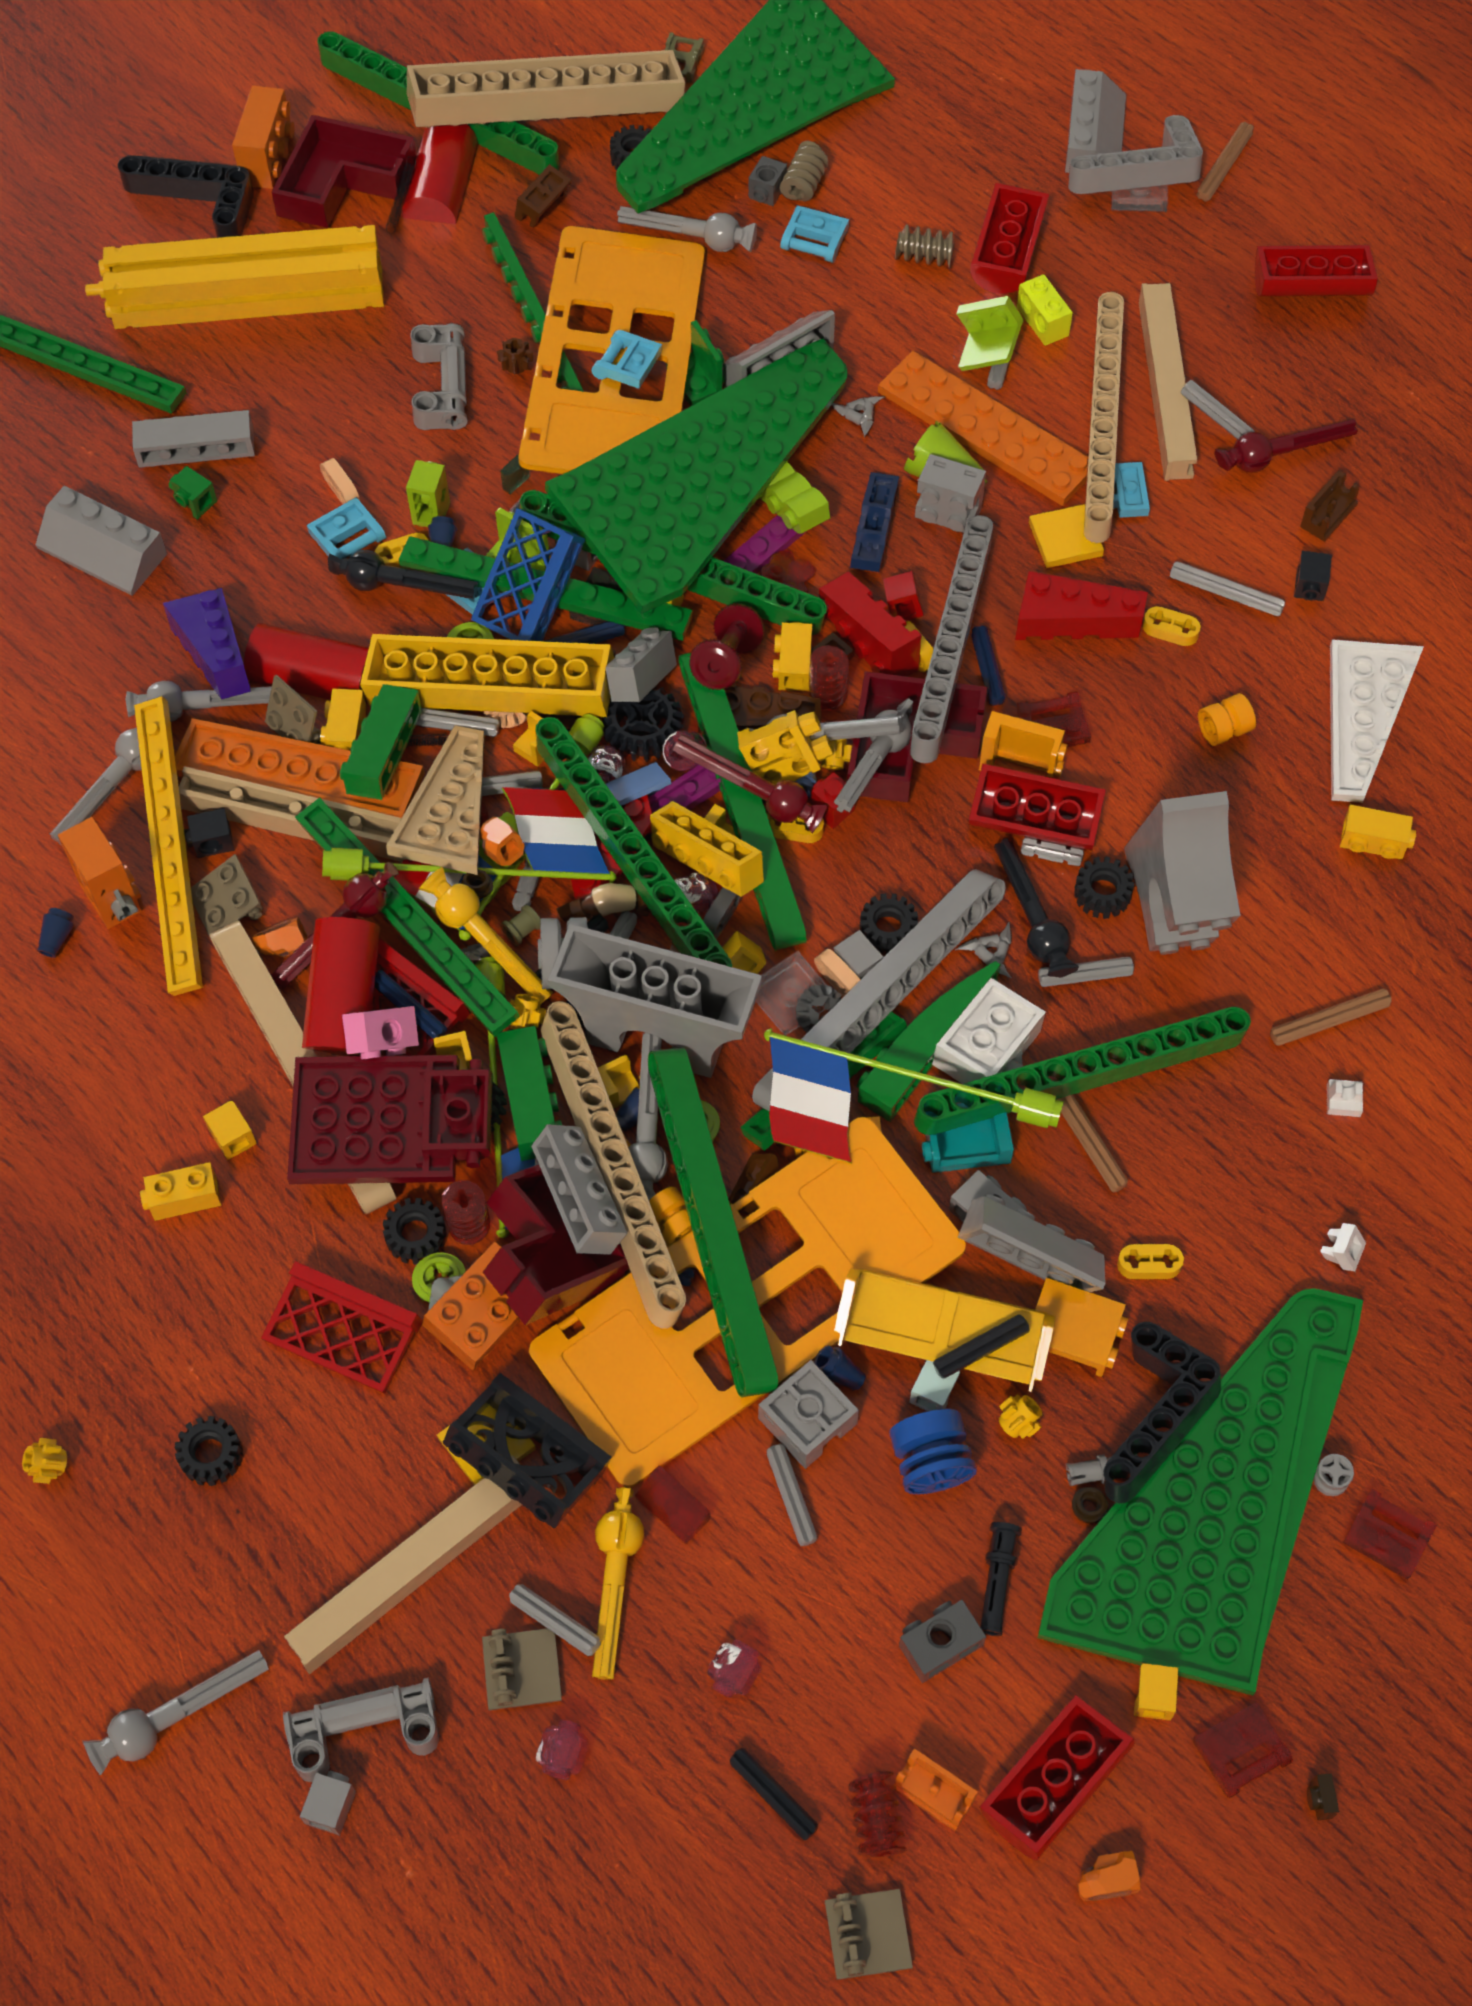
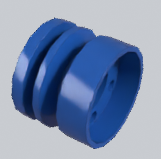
(932, 1451)

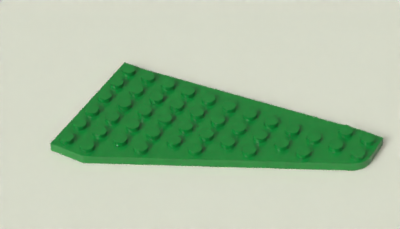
(769, 82)
(683, 486)
(1206, 1543)

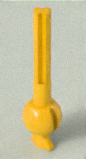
(459, 907)
(618, 1536)

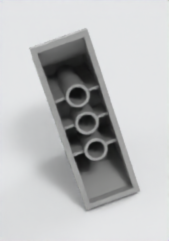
(1185, 872)
(653, 990)

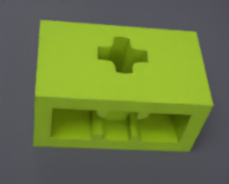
(427, 492)

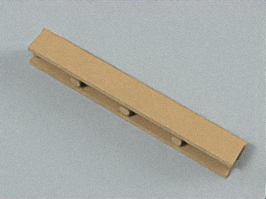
(1167, 381)
(277, 808)
(400, 1573)

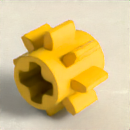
(841, 754)
(528, 1010)
(1020, 1416)
(44, 1460)

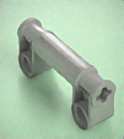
(437, 409)
(308, 1729)

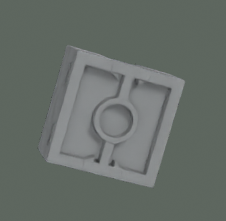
(949, 493)
(807, 1413)

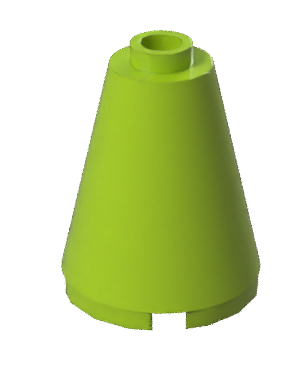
(938, 442)

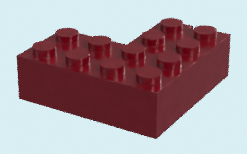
(339, 158)
(960, 736)
(542, 1266)

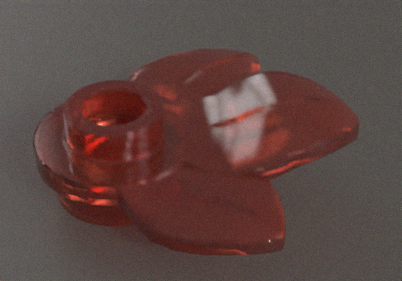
(788, 571)

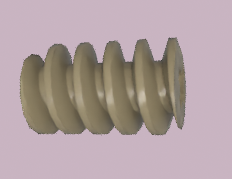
(804, 172)
(925, 246)

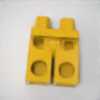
(784, 747)

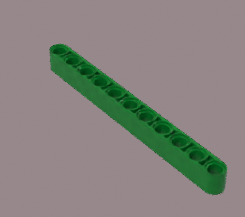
(390, 81)
(714, 575)
(747, 813)
(625, 840)
(1095, 1060)
(712, 1223)

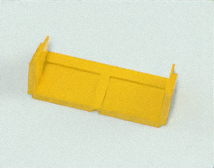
(933, 1321)

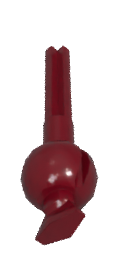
(1254, 450)
(784, 799)
(362, 896)

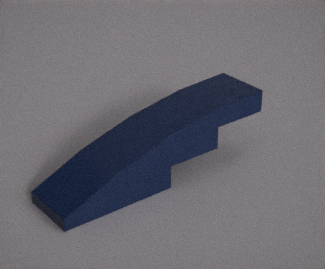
(874, 522)

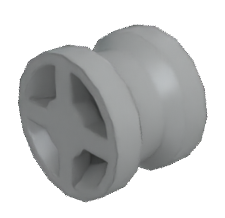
(1337, 1467)

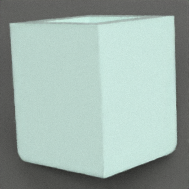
(930, 1390)

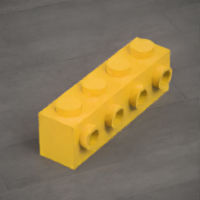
(707, 848)

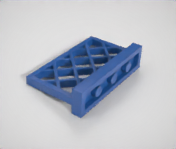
(551, 583)

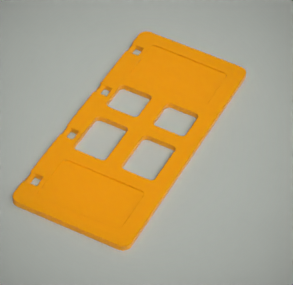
(628, 277)
(639, 1383)

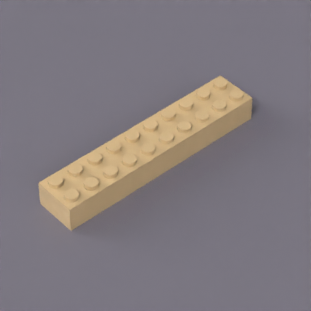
(543, 88)

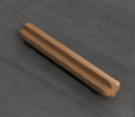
(1225, 161)
(1330, 1017)
(1093, 1144)

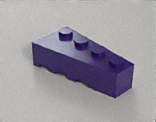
(209, 636)

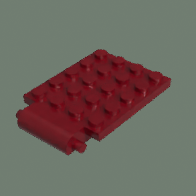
(387, 1119)

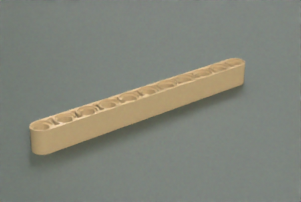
(1104, 418)
(278, 1026)
(571, 1059)

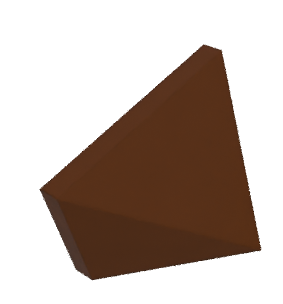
(756, 1171)

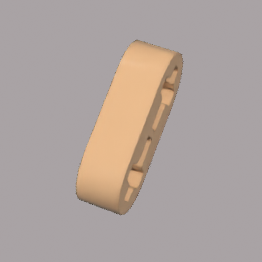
(338, 481)
(836, 971)

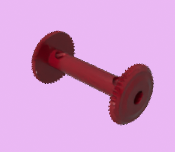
(717, 661)

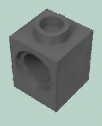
(766, 180)

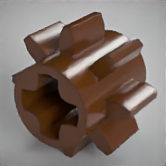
(515, 355)

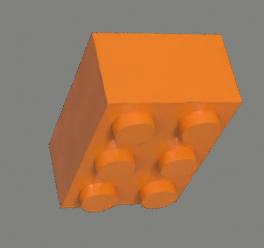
(264, 135)

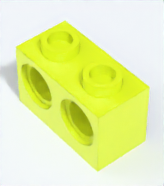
(1044, 310)

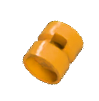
(1224, 720)
(671, 1214)

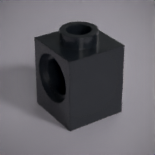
(1312, 576)
(209, 833)

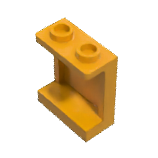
(1023, 744)
(1082, 1324)

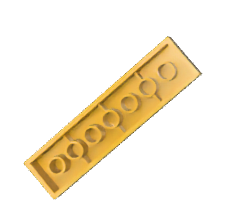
(492, 674)

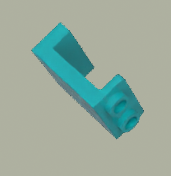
(970, 1146)

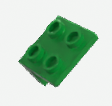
(704, 367)

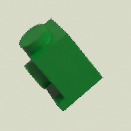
(193, 491)

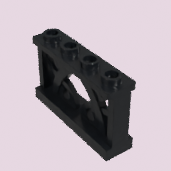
(525, 1482)

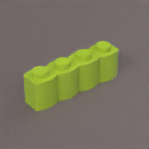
(795, 500)

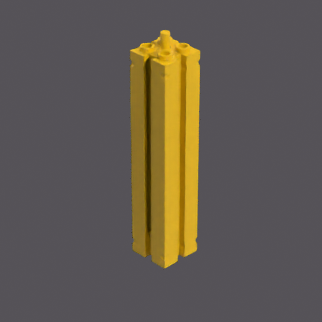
(240, 277)

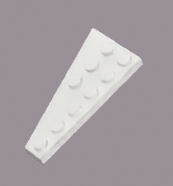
(1364, 701)

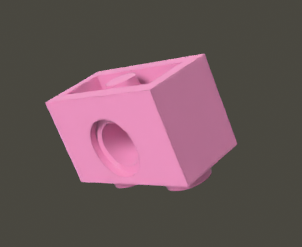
(380, 1030)

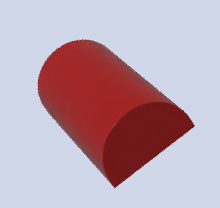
(440, 174)
(1008, 238)
(1315, 271)
(303, 661)
(1037, 807)
(339, 980)
(1055, 1778)

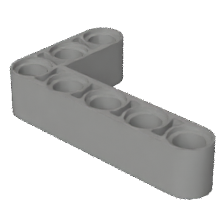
(1173, 163)

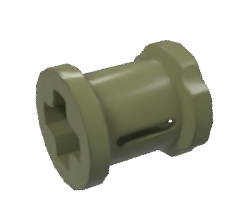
(521, 925)

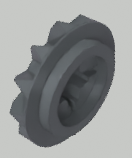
(815, 996)

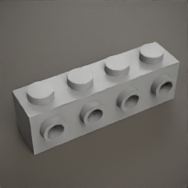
(193, 438)
(579, 1189)

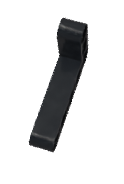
(220, 183)
(1166, 1413)

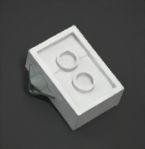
(989, 1035)

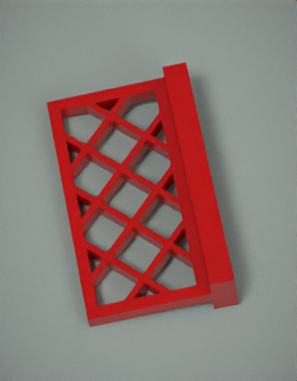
(423, 986)
(353, 1299)

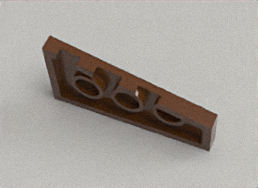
(756, 706)

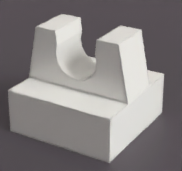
(1344, 1098)
(1347, 1247)

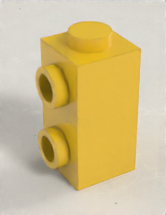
(795, 655)
(344, 718)
(1377, 832)
(181, 1191)

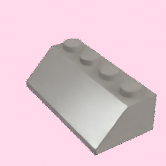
(1095, 116)
(781, 343)
(99, 540)
(1031, 1245)

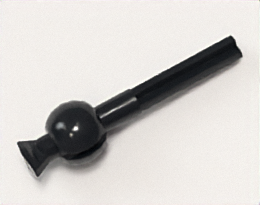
(367, 570)
(1047, 938)

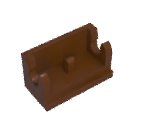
(541, 194)
(1330, 507)

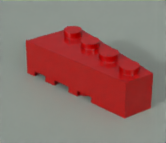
(1078, 609)
(870, 627)

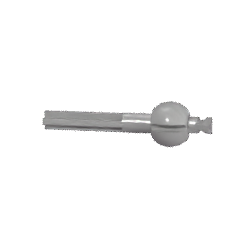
(719, 231)
(198, 699)
(857, 728)
(874, 757)
(127, 759)
(648, 1156)
(134, 1733)

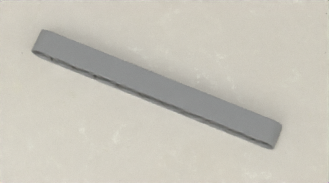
(951, 640)
(901, 969)

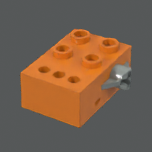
(101, 872)
(470, 1313)

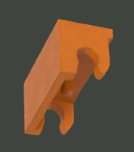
(935, 1790)

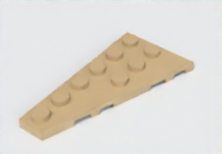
(446, 810)

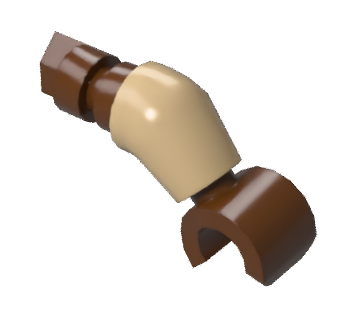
(606, 900)

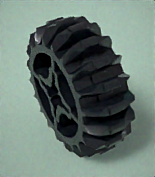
(641, 732)

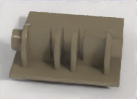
(291, 714)
(225, 896)
(521, 1668)
(868, 1934)

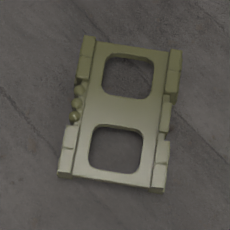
(689, 58)

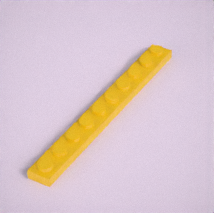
(168, 847)

